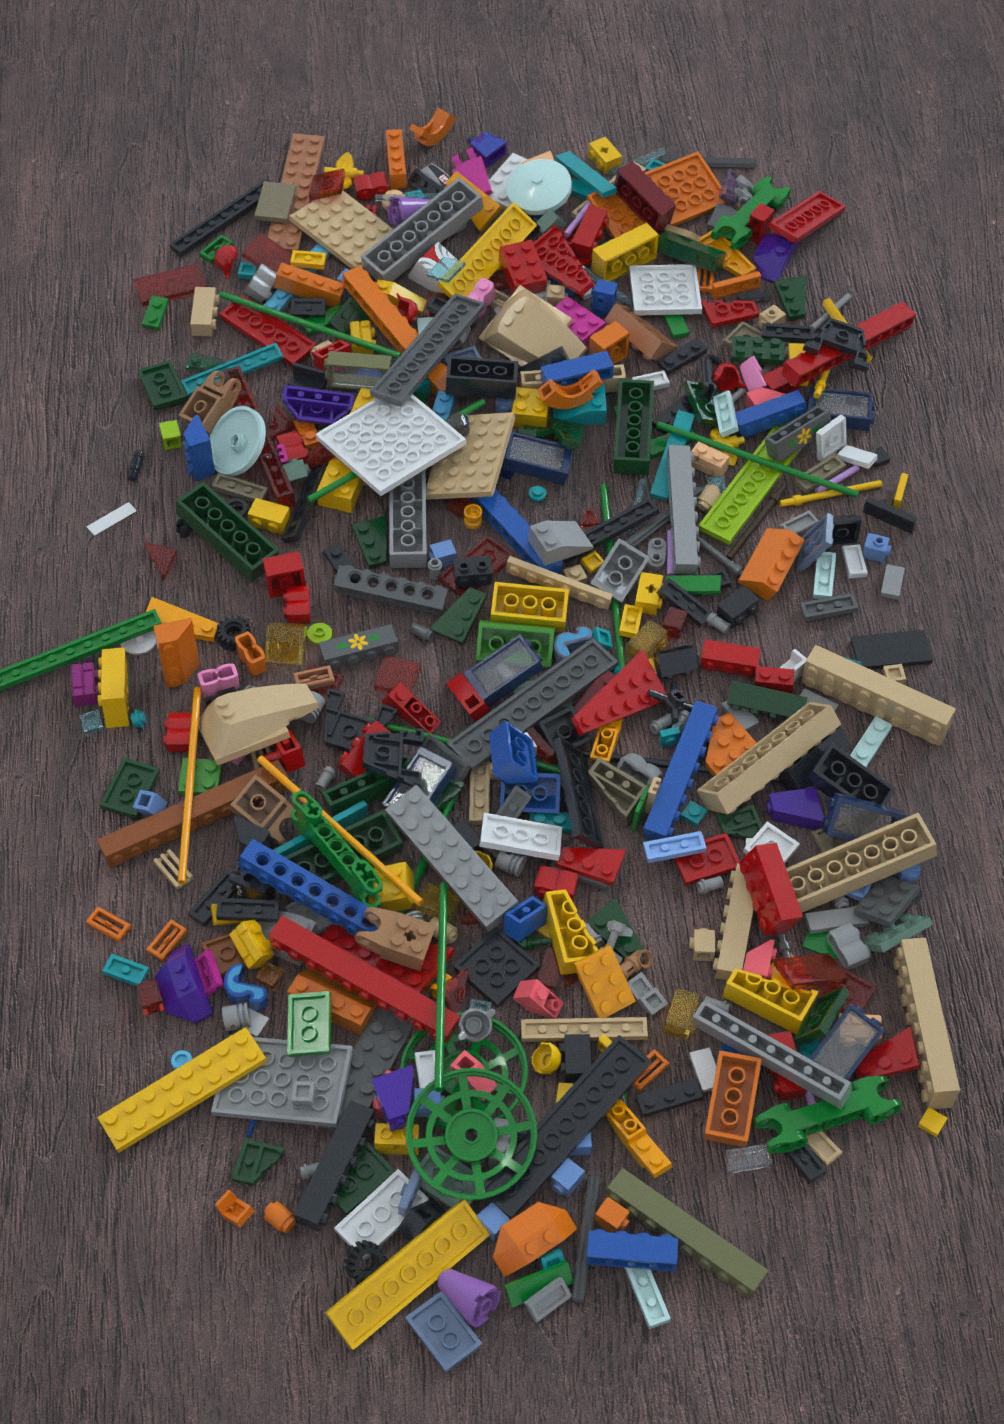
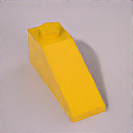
(391, 288)

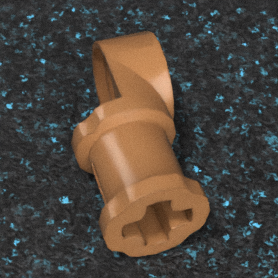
(633, 964)

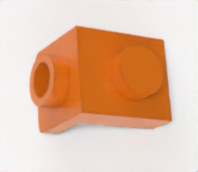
(233, 1209)

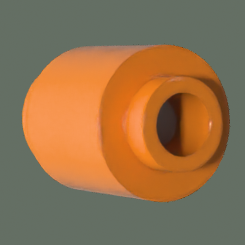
(279, 1217)

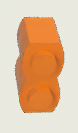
(250, 653)

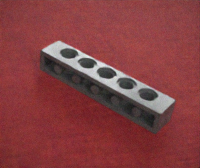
(397, 597)

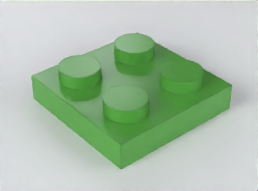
(206, 776)

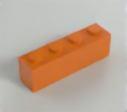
(396, 159)
(308, 284)

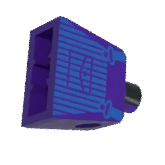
(488, 147)

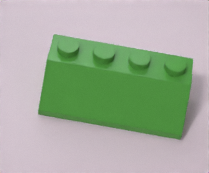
(495, 634)

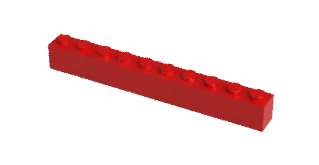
(876, 329)
(360, 977)

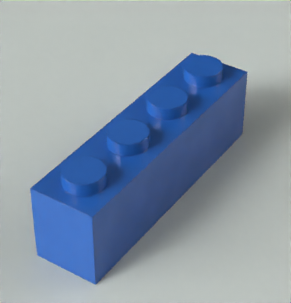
(573, 370)
(770, 414)
(632, 1250)

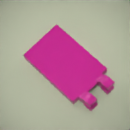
(474, 171)

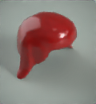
(224, 258)
(407, 309)
(727, 377)

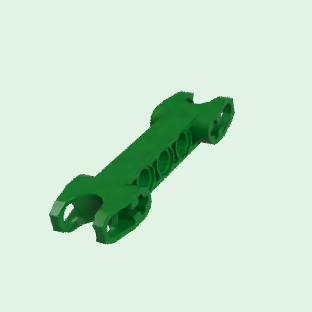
(737, 227)
(313, 827)
(814, 1118)

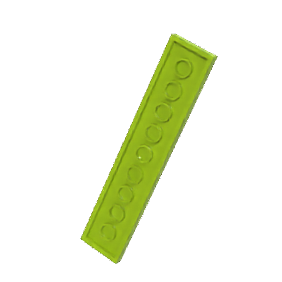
(743, 496)

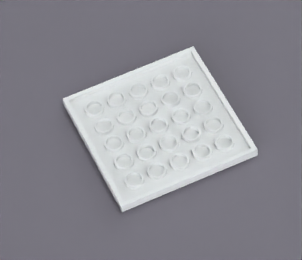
(390, 442)

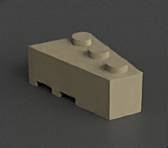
(616, 788)

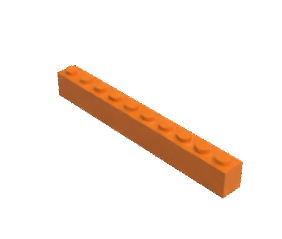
(388, 319)

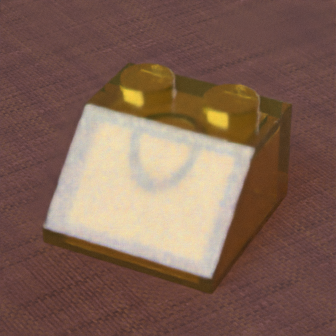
(285, 643)

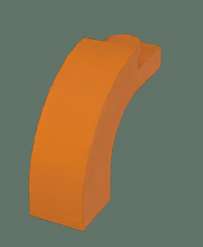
(435, 129)
(572, 395)

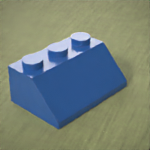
(198, 450)
(512, 755)
(544, 793)

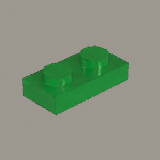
(155, 312)

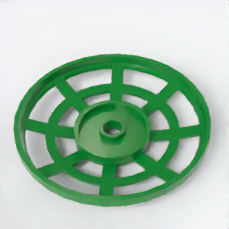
(453, 1086)
(475, 1120)

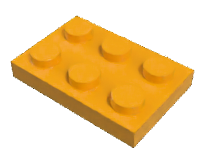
(604, 982)

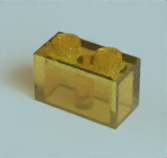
(649, 638)
(681, 1013)

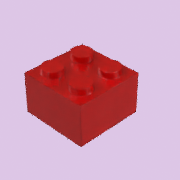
(283, 572)

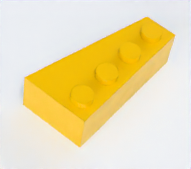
(113, 687)
(567, 931)
(770, 999)

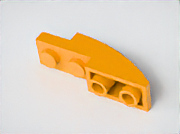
(606, 741)
(637, 1141)

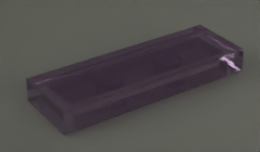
(729, 184)

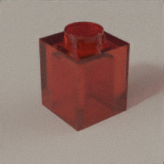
(675, 622)
(150, 997)

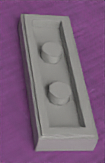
(831, 919)

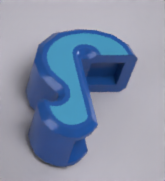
(243, 992)

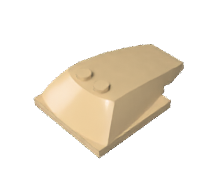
(529, 329)
(252, 719)

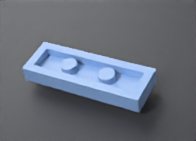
(674, 847)

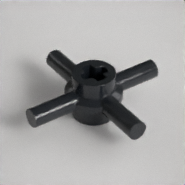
(672, 701)

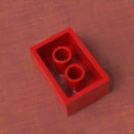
(522, 267)

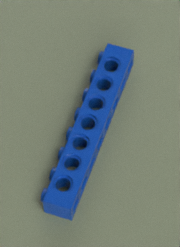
(309, 883)

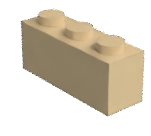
(204, 311)

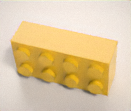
(630, 249)
(530, 605)

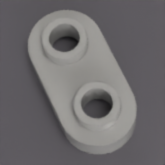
(656, 550)

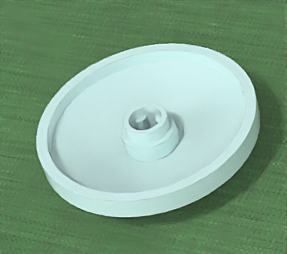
(539, 186)
(237, 440)

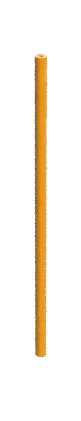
(189, 786)
(345, 835)

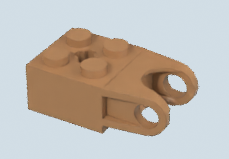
(211, 400)
(272, 811)
(397, 938)

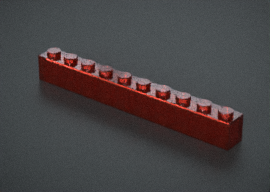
(268, 459)

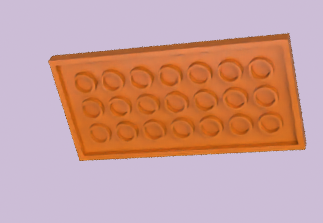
(684, 181)

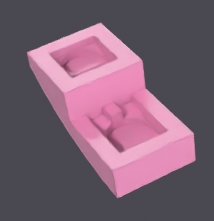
(751, 374)

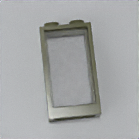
(355, 369)

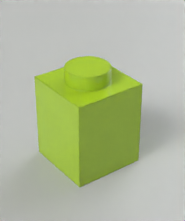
(170, 435)

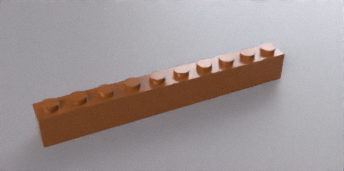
(167, 824)

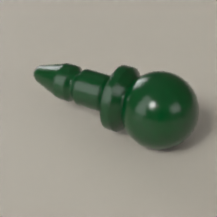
(529, 942)

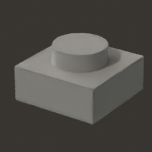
(303, 1092)

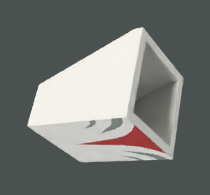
(425, 264)

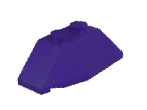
(773, 256)
(316, 404)
(183, 987)

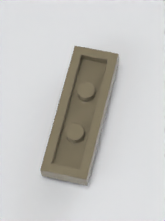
(826, 469)
(239, 488)

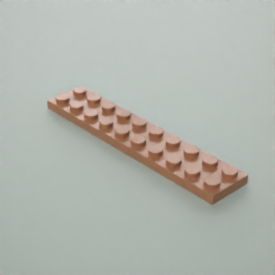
(299, 169)

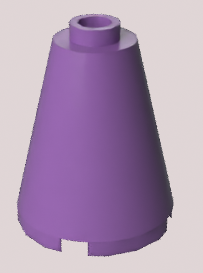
(403, 208)
(469, 1295)

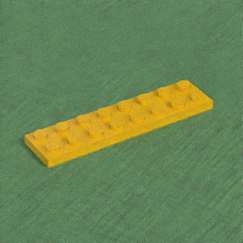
(483, 256)
(182, 1089)
(407, 1274)

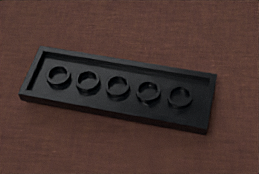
(578, 793)

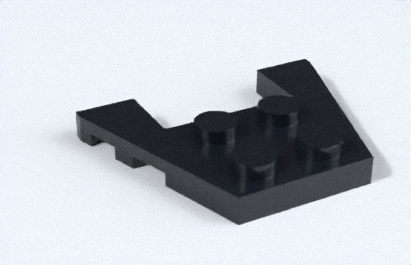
(841, 337)
(344, 727)
(384, 755)

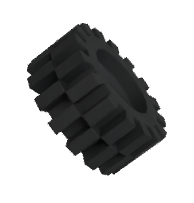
(229, 625)
(357, 1253)

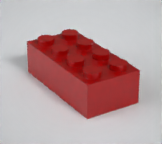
(770, 889)

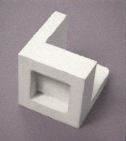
(796, 662)

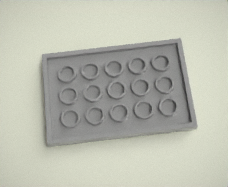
(268, 1089)

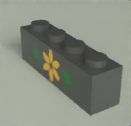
(797, 433)
(358, 647)

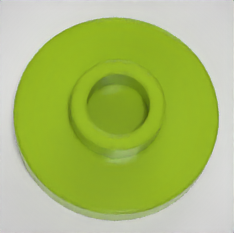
(319, 632)

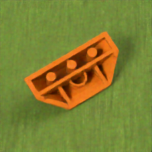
(531, 1236)

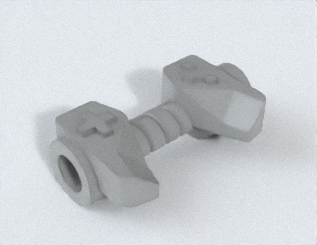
(744, 190)
(617, 929)

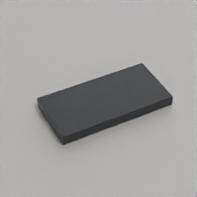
(892, 649)

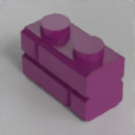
(84, 684)

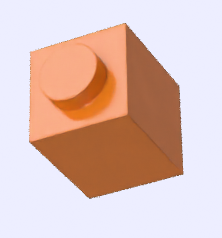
(612, 1216)

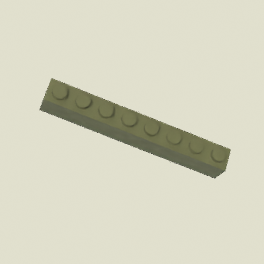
(693, 1237)

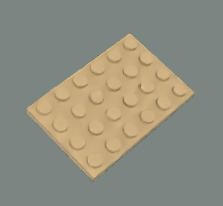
(341, 227)
(477, 465)

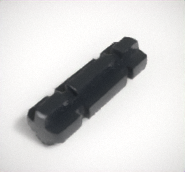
(754, 296)
(135, 465)

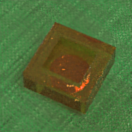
(269, 975)

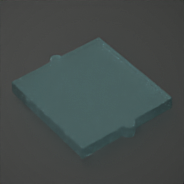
(446, 269)

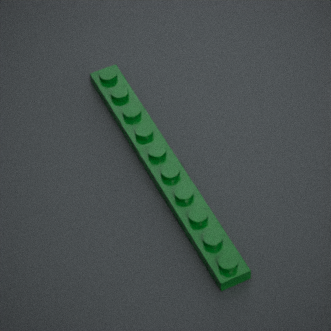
(78, 649)

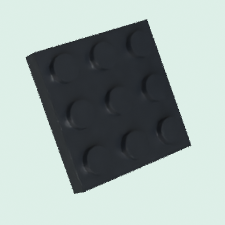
(497, 966)

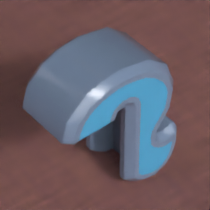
(569, 642)

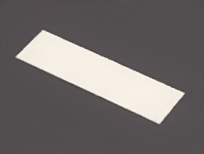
(111, 518)

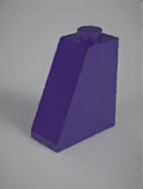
(796, 808)
(395, 1096)

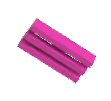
(281, 454)
(211, 970)

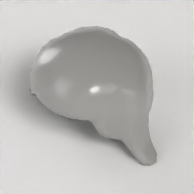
(475, 1024)

